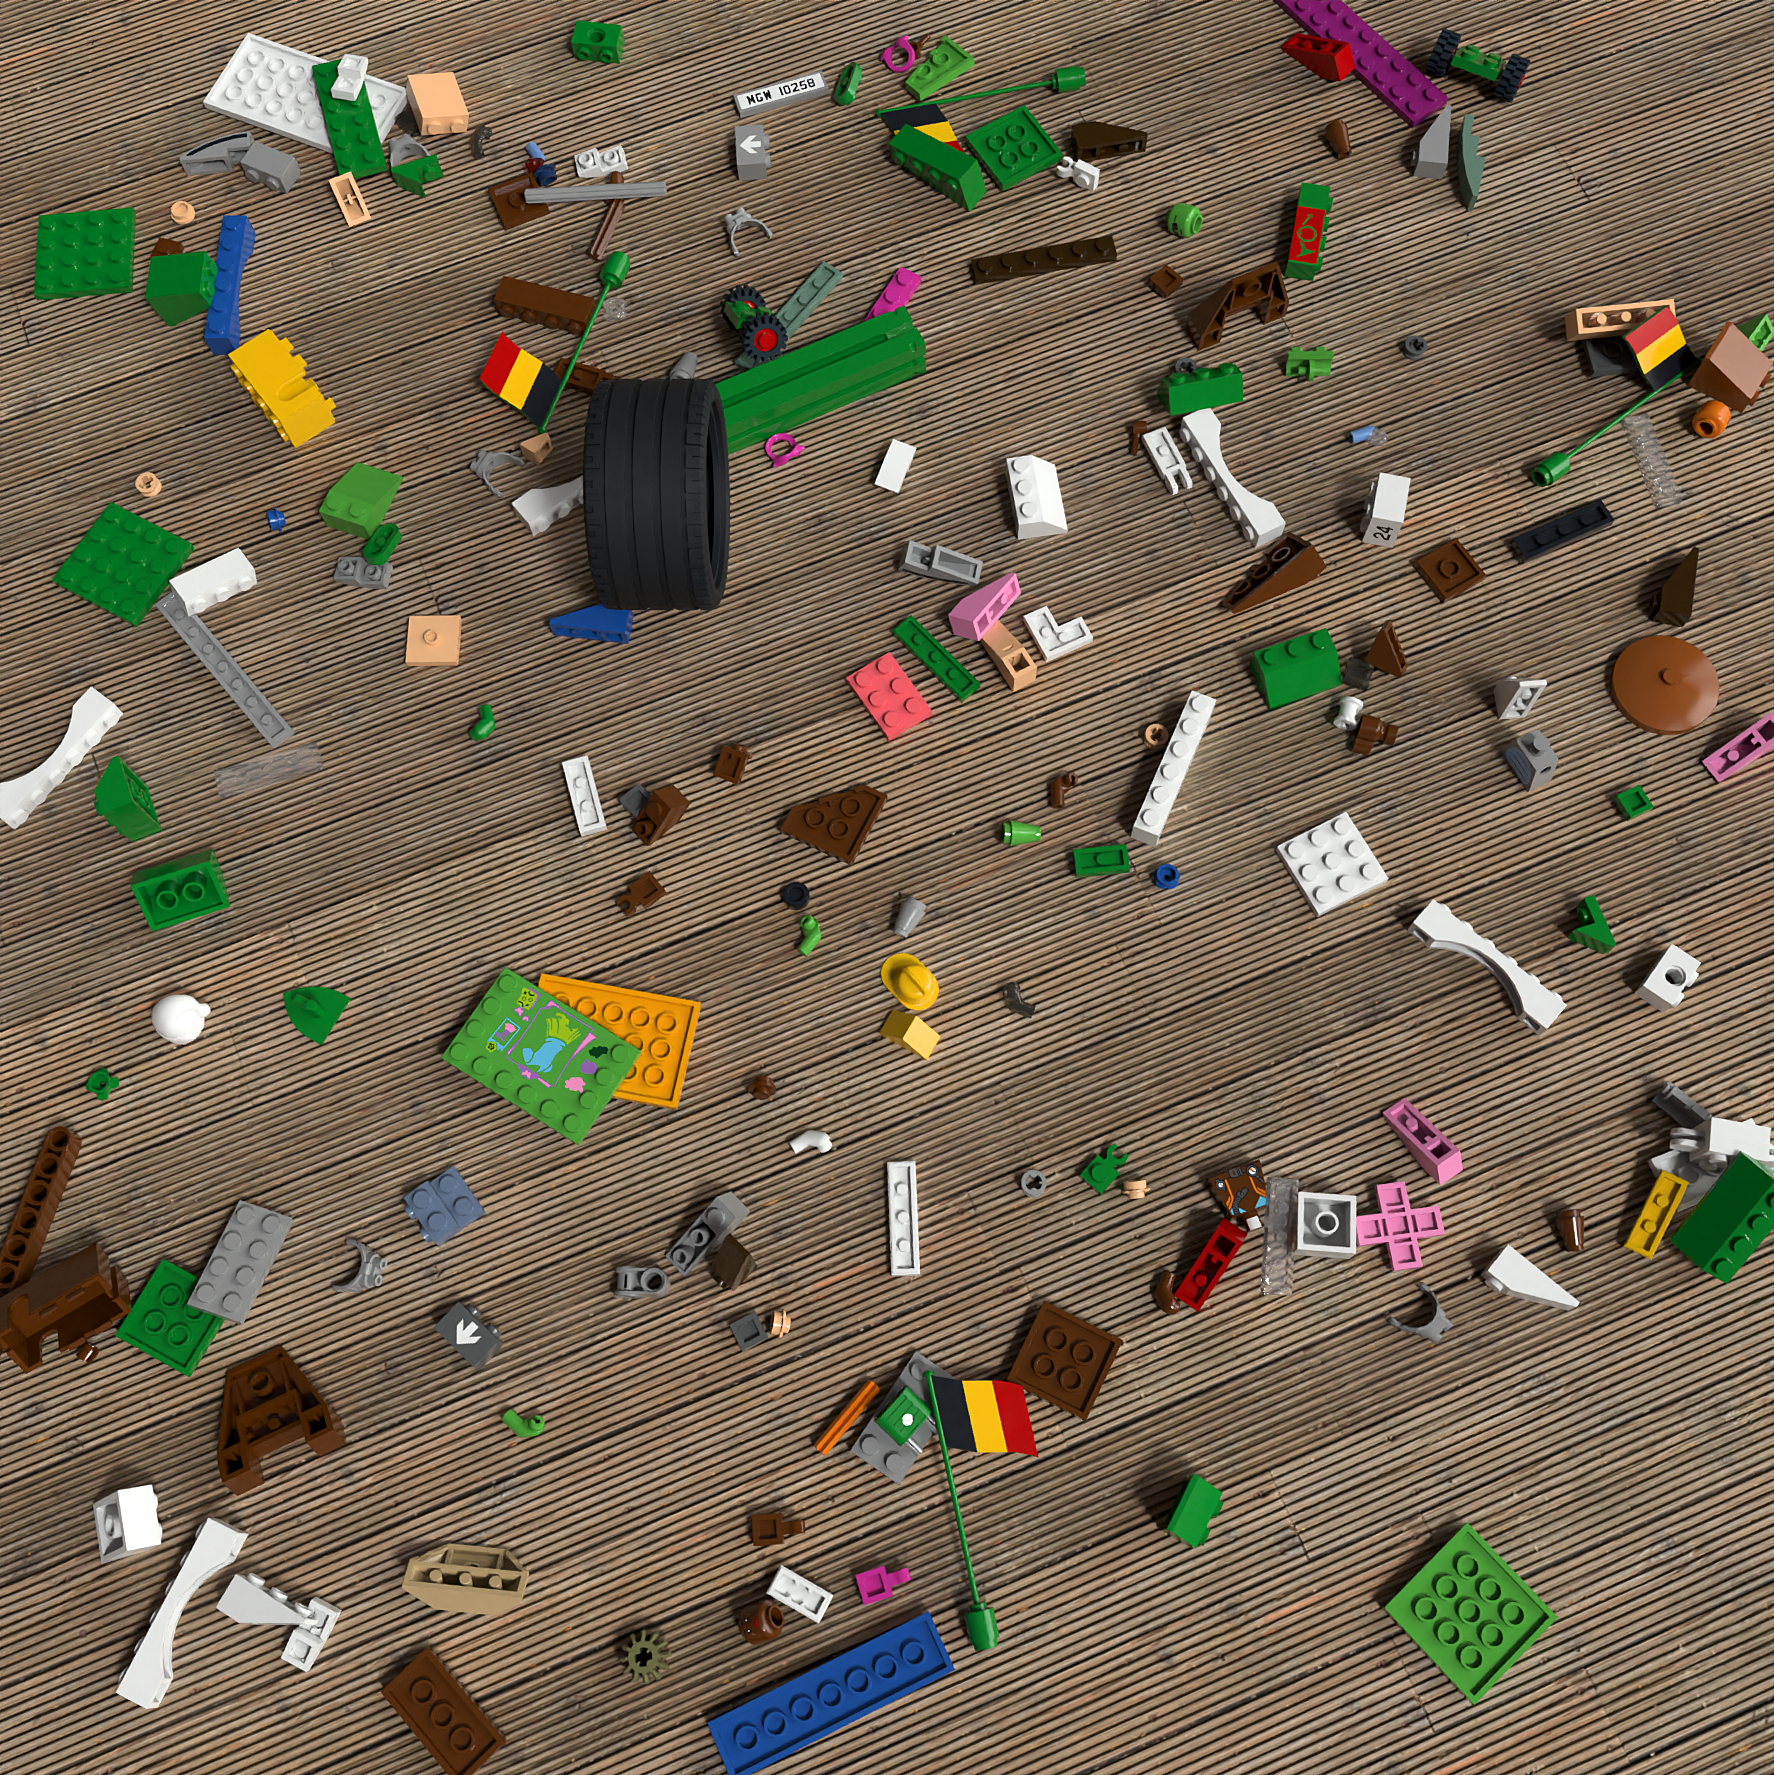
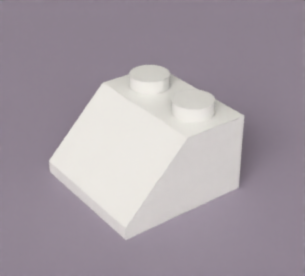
(127, 1523)

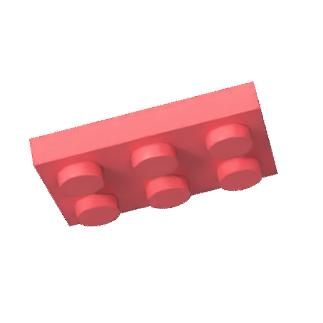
(889, 696)

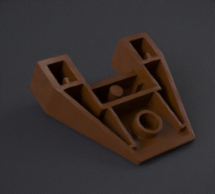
(1257, 289)
(266, 1408)

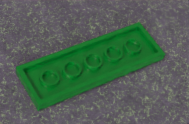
(350, 126)

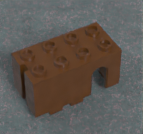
(71, 1298)

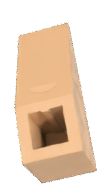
(1009, 656)

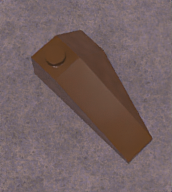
(1288, 566)

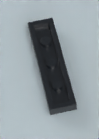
(1562, 531)

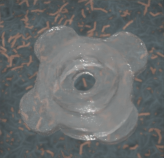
(614, 303)

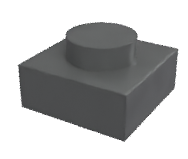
(635, 800)
(749, 1331)

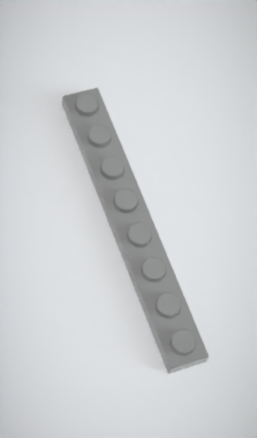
(226, 672)

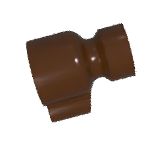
(1369, 731)

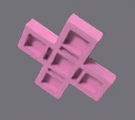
(1398, 1226)

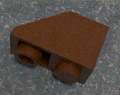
(660, 814)

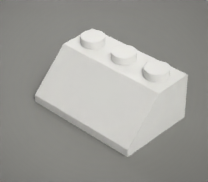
(1035, 497)

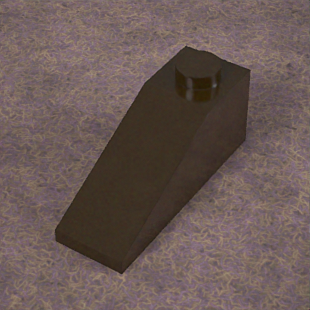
(1102, 141)
(1675, 599)
(732, 1264)

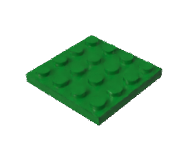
(85, 253)
(123, 564)

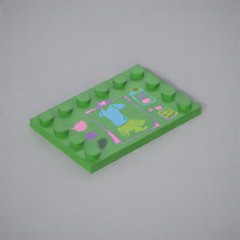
(541, 1056)

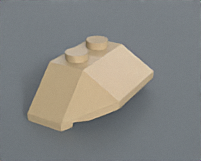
(467, 1579)

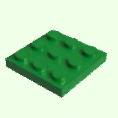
(1013, 147)
(165, 1323)

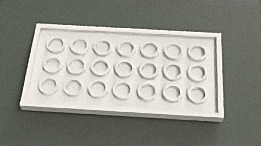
(279, 93)

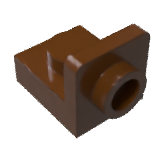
(732, 762)

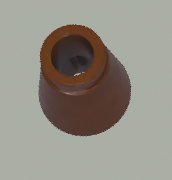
(1338, 137)
(1571, 1229)

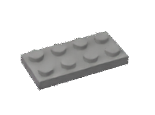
(240, 1262)
(877, 1446)

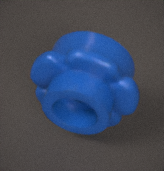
(275, 519)
(1171, 871)

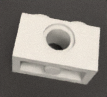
(1657, 989)

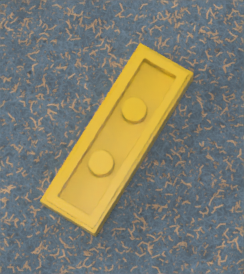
(1656, 1214)

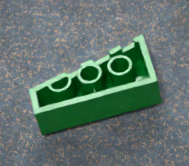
(939, 166)

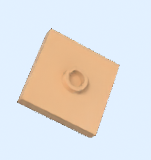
(433, 640)

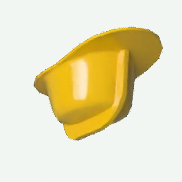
(910, 981)

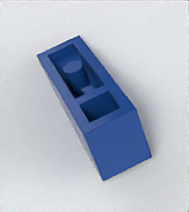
(595, 624)

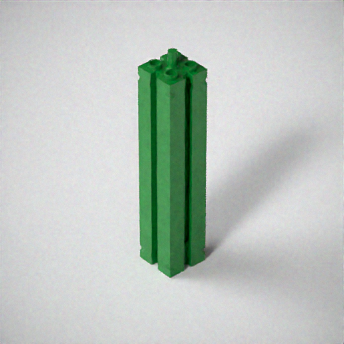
(821, 378)

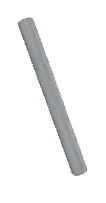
(595, 192)

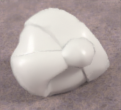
(179, 1018)

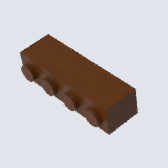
(544, 305)

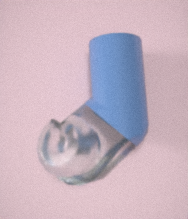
(1369, 434)

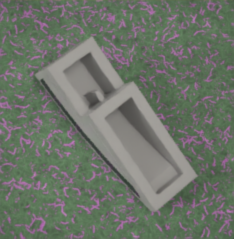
(217, 154)
(939, 564)

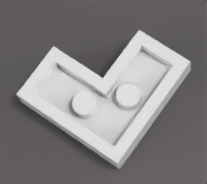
(1056, 640)

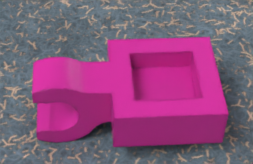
(877, 1584)

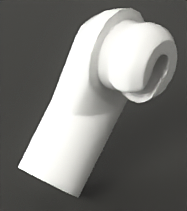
(811, 1138)

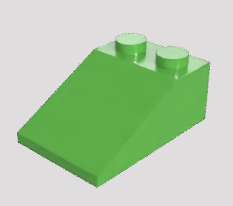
(360, 500)

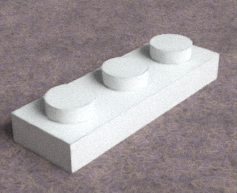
(584, 796)

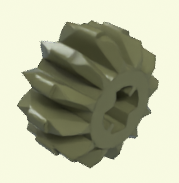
(652, 1664)

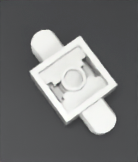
(1719, 1141)

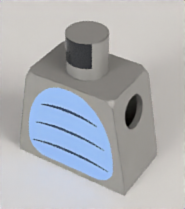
(1531, 759)

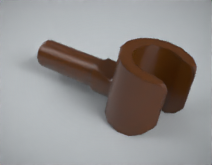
(918, 45)
(1139, 429)
(87, 1352)

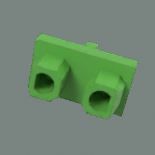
(1308, 362)

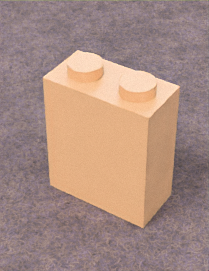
(437, 103)

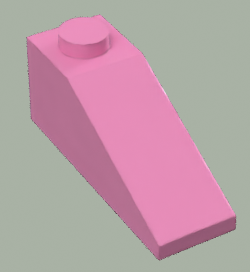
(981, 609)
(1742, 749)
(1424, 1141)

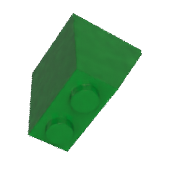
(181, 285)

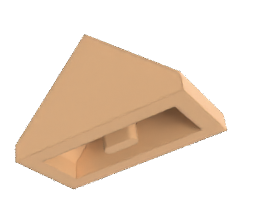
(349, 199)

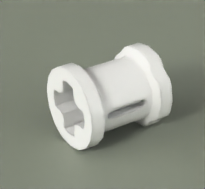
(1348, 713)

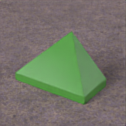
(1758, 331)

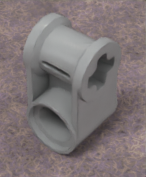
(635, 1281)

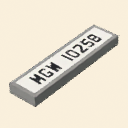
(781, 94)

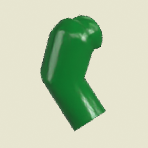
(485, 726)

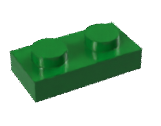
(1101, 860)

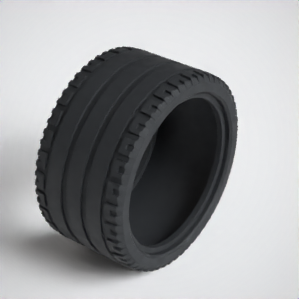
(657, 494)

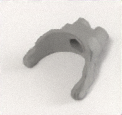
(405, 147)
(740, 220)
(488, 461)
(369, 1273)
(1436, 1323)

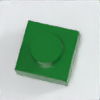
(1633, 803)

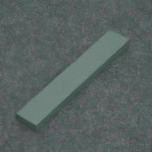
(800, 306)

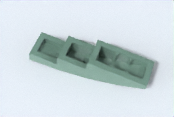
(1468, 164)

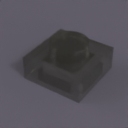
(407, 122)
(1357, 674)

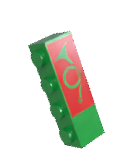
(1307, 232)

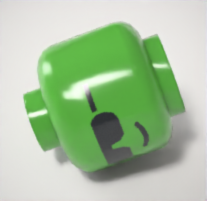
(1184, 220)

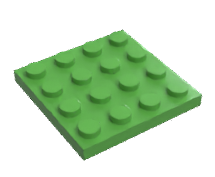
(1469, 1613)

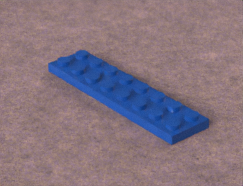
(831, 1696)

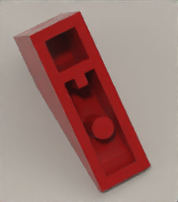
(1323, 56)
(1211, 1264)

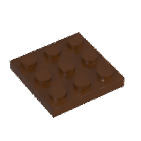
(1064, 1360)

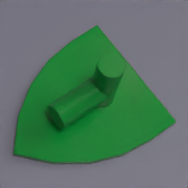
(315, 1010)

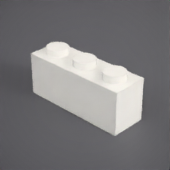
(213, 582)

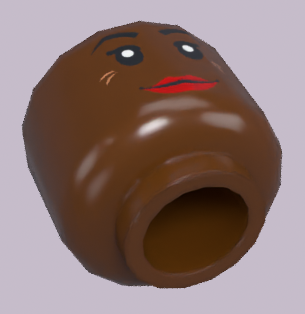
(761, 1622)

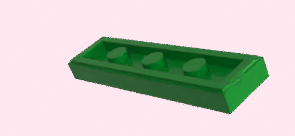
(936, 658)

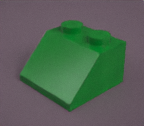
(1193, 1511)

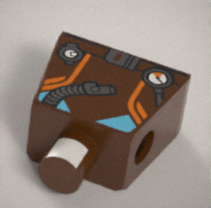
(1240, 1193)

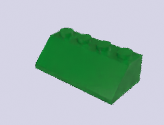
(1729, 1218)

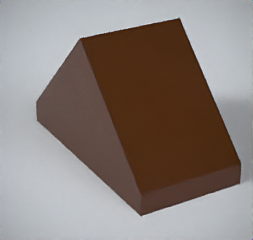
(1387, 652)

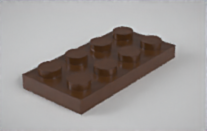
(443, 1715)

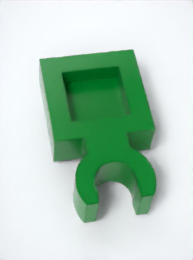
(1101, 1172)

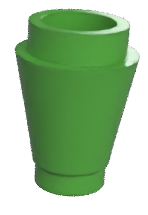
(1019, 833)

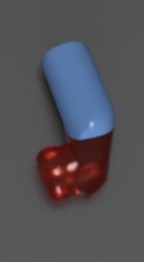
(537, 157)

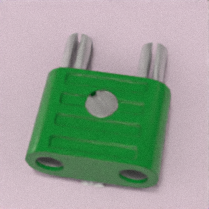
(903, 1417)

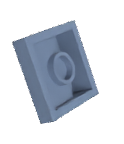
(443, 1206)

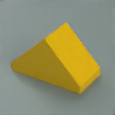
(910, 1033)

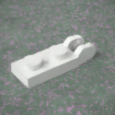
(1166, 458)

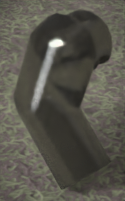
(480, 133)
(1014, 1000)

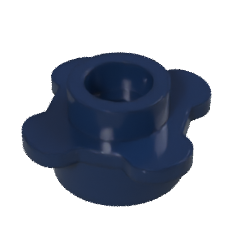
(545, 174)

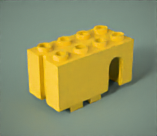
(279, 389)

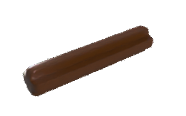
(606, 229)

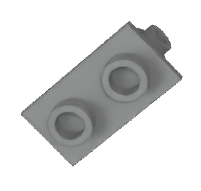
(1680, 1106)

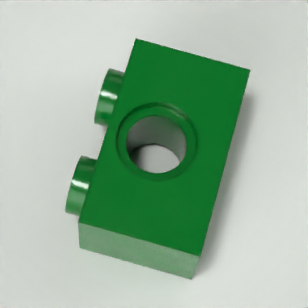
(598, 42)

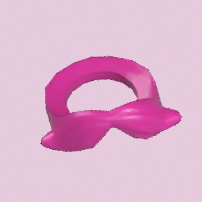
(887, 55)
(781, 460)

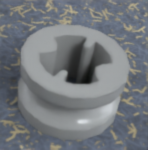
(1033, 1174)

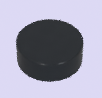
(796, 896)

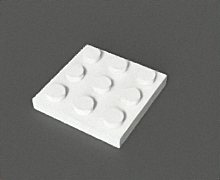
(1331, 864)

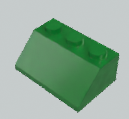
(1201, 389)
(1296, 668)
(126, 801)
(181, 889)

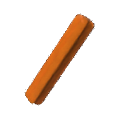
(847, 1417)

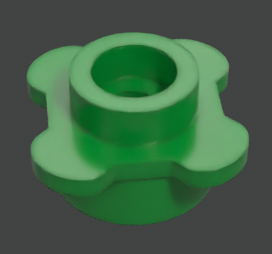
(95, 1081)

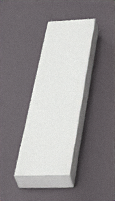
(903, 1218)

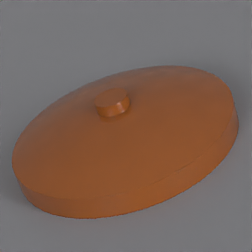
(1664, 685)

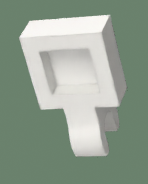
(1082, 173)

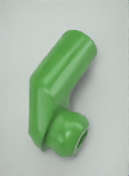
(811, 933)
(524, 1427)

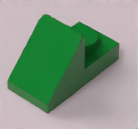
(414, 173)
(1595, 932)

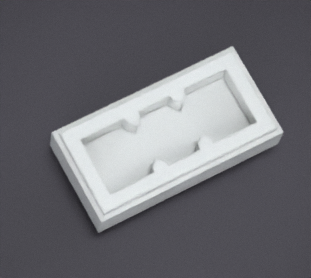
(800, 1594)

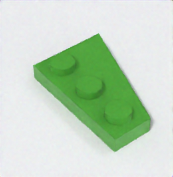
(942, 67)

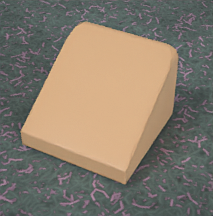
(536, 448)

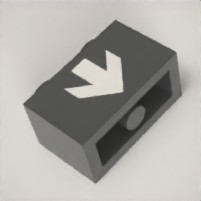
(469, 1334)

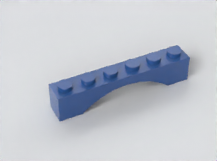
(234, 249)

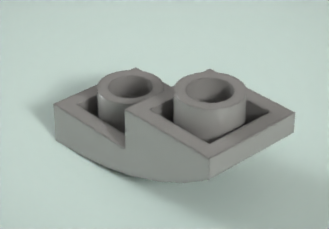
(359, 573)

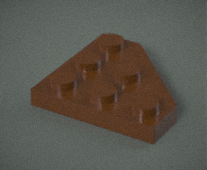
(836, 822)

